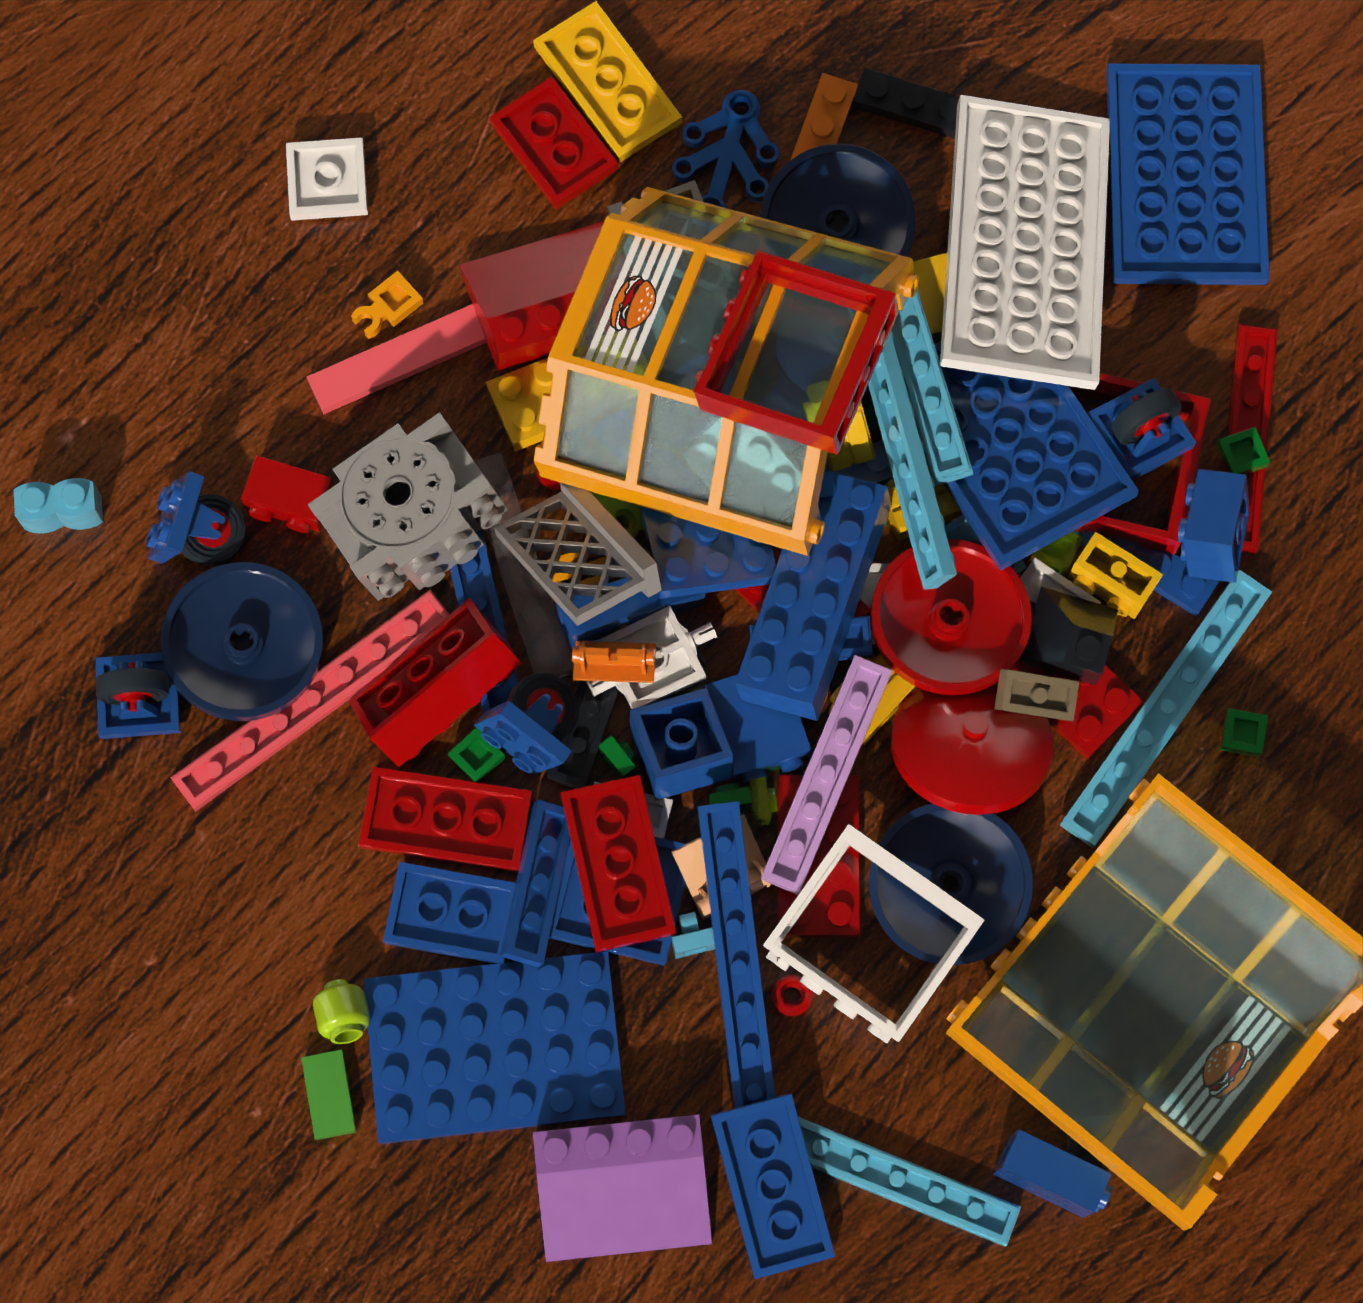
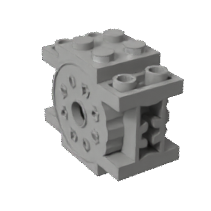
(382, 503)

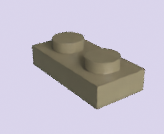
(1036, 695)

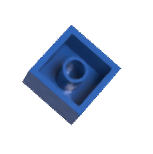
(1215, 525)
(681, 744)

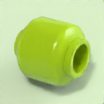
(341, 1012)

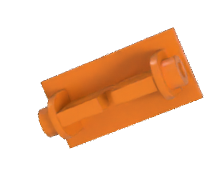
(614, 661)

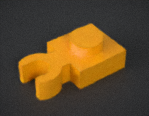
(391, 301)

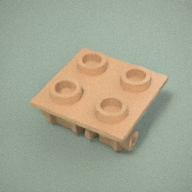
(691, 865)

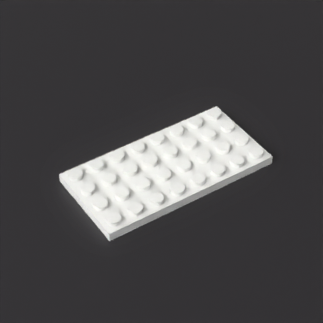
(1026, 243)

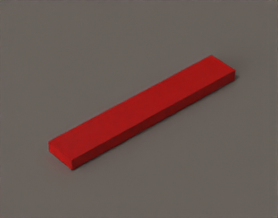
(1251, 408)

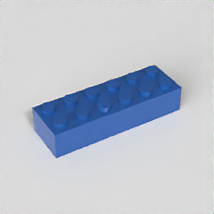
(814, 602)

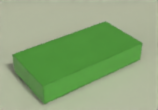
(329, 1094)

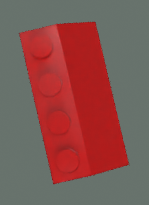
(434, 683)

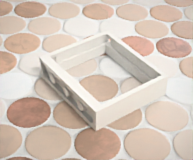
(819, 981)

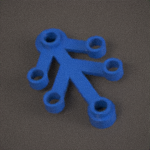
(728, 150)

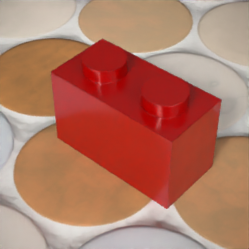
(284, 494)

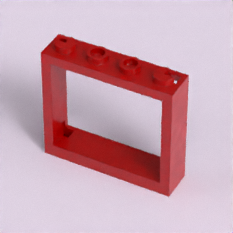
(738, 316)
(1195, 412)

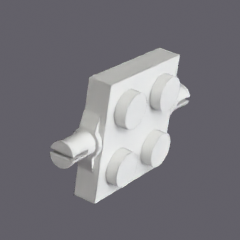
(675, 658)

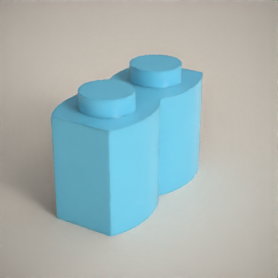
(48, 507)

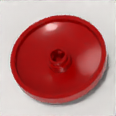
(951, 634)
(968, 752)

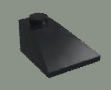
(1069, 636)

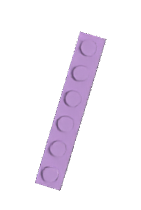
(826, 775)

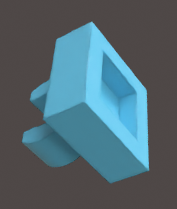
(692, 940)

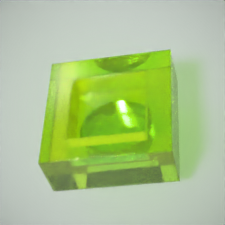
(1059, 553)
(763, 801)

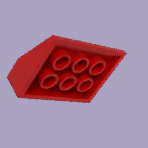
(527, 293)

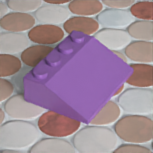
(622, 1188)

